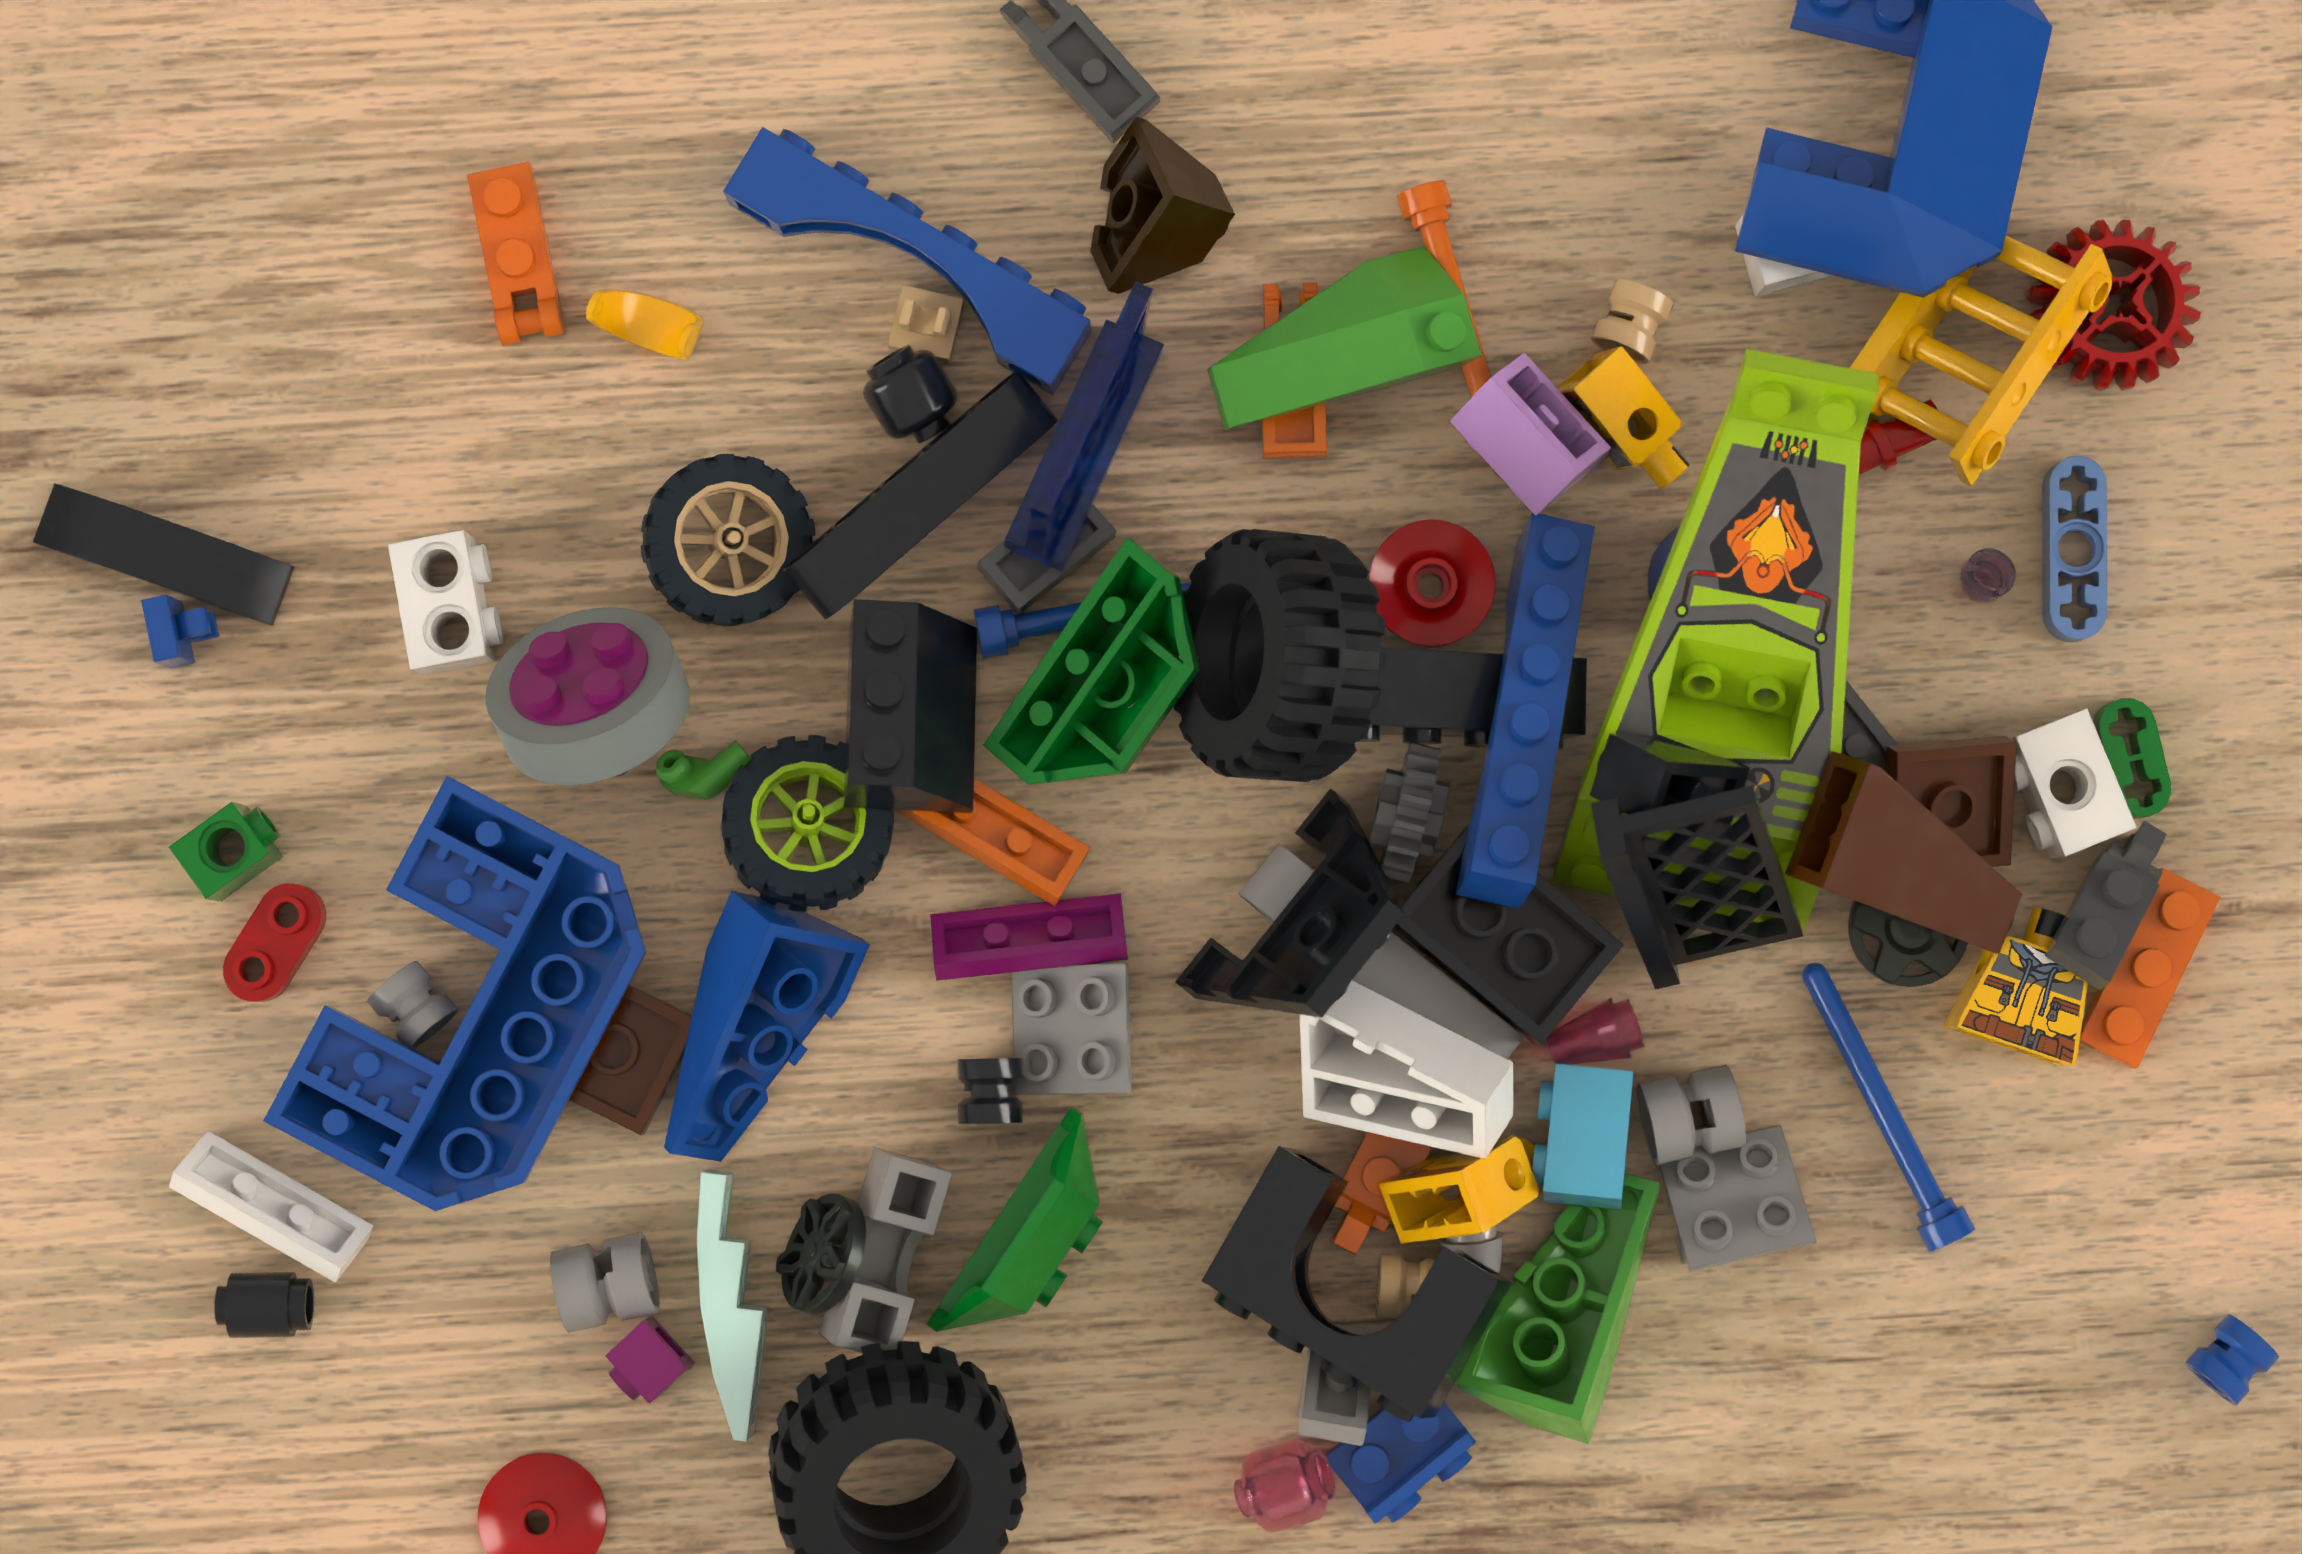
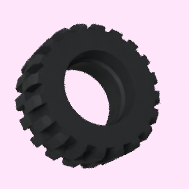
(1282, 656)
(885, 1400)

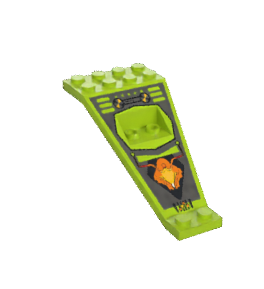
(1751, 610)

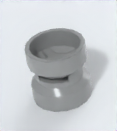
(409, 1001)

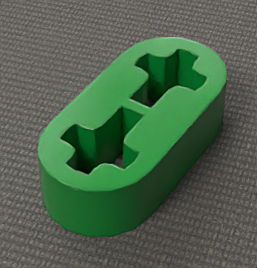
(2146, 754)

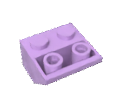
(1530, 434)

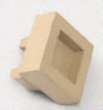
(926, 322)

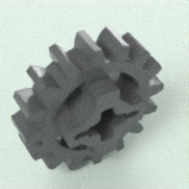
(1409, 812)

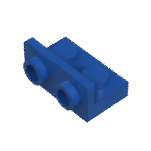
(1400, 1460)

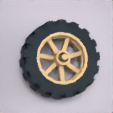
(664, 539)

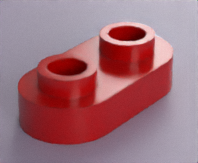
(277, 946)

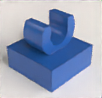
(173, 630)

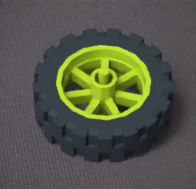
(771, 873)

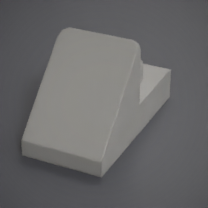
(1330, 1407)

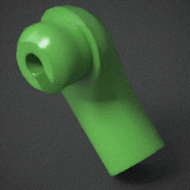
(699, 776)

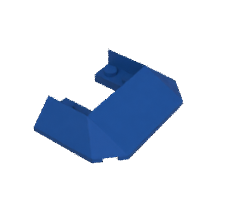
(1952, 161)
(527, 1037)

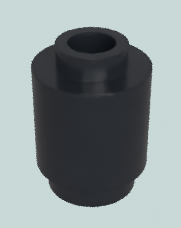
(265, 1304)

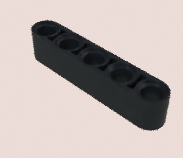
(920, 495)

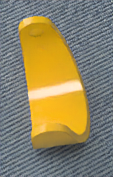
(646, 321)

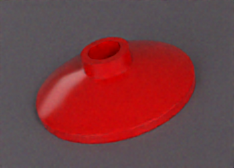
(1452, 557)
(549, 1484)

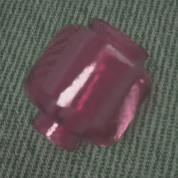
(1285, 1485)

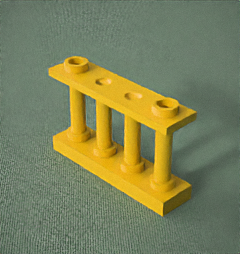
(1907, 338)

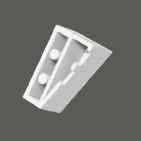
(1402, 1076)

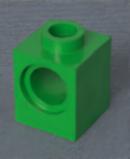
(200, 850)

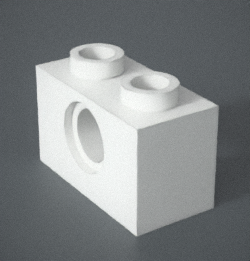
(2098, 803)

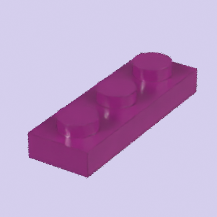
(1028, 937)

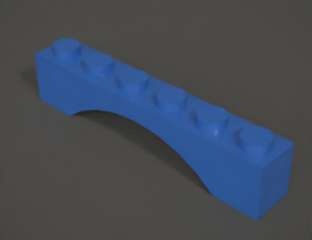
(801, 195)
(1524, 738)

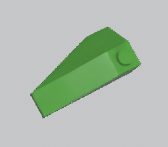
(1362, 334)
(1563, 1318)

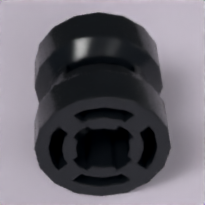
(990, 1091)

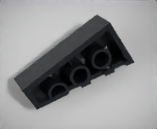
(1454, 696)

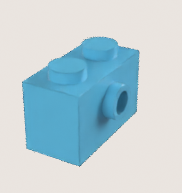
(1585, 1137)

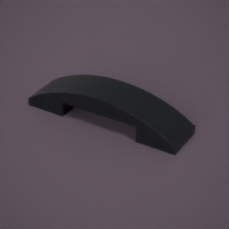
(163, 553)

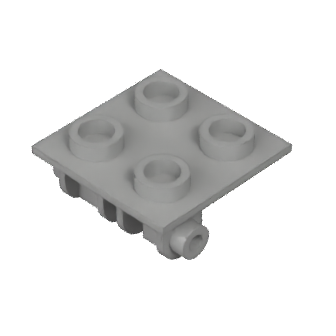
(1072, 1029)
(1737, 1202)

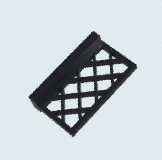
(1650, 894)

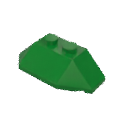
(1103, 678)
(1030, 1235)

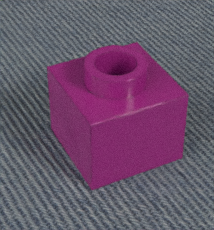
(647, 1361)

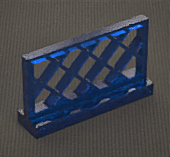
(1087, 436)

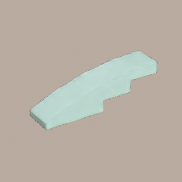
(732, 1329)

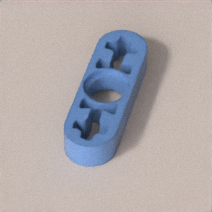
(2060, 502)

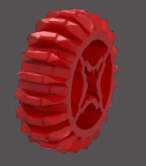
(2132, 317)

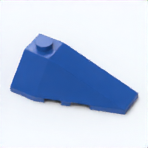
(756, 1002)

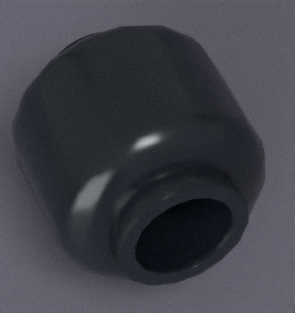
(910, 394)

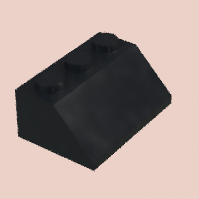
(910, 709)

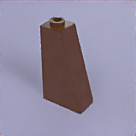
(1893, 854)

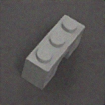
(899, 1207)

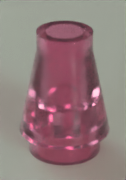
(1598, 1035)

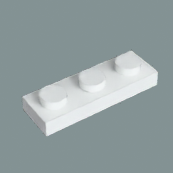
(271, 1206)

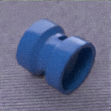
(2232, 1359)

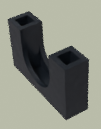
(1266, 1273)

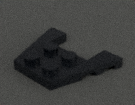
(1318, 937)

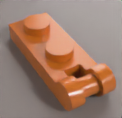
(516, 251)

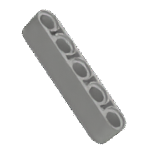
(1394, 968)

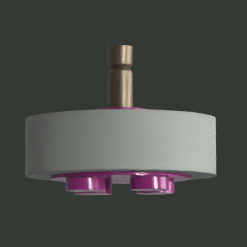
(588, 696)

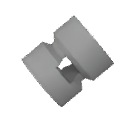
(1669, 1118)
(604, 1282)

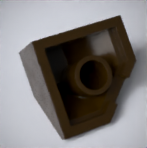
(1160, 210)

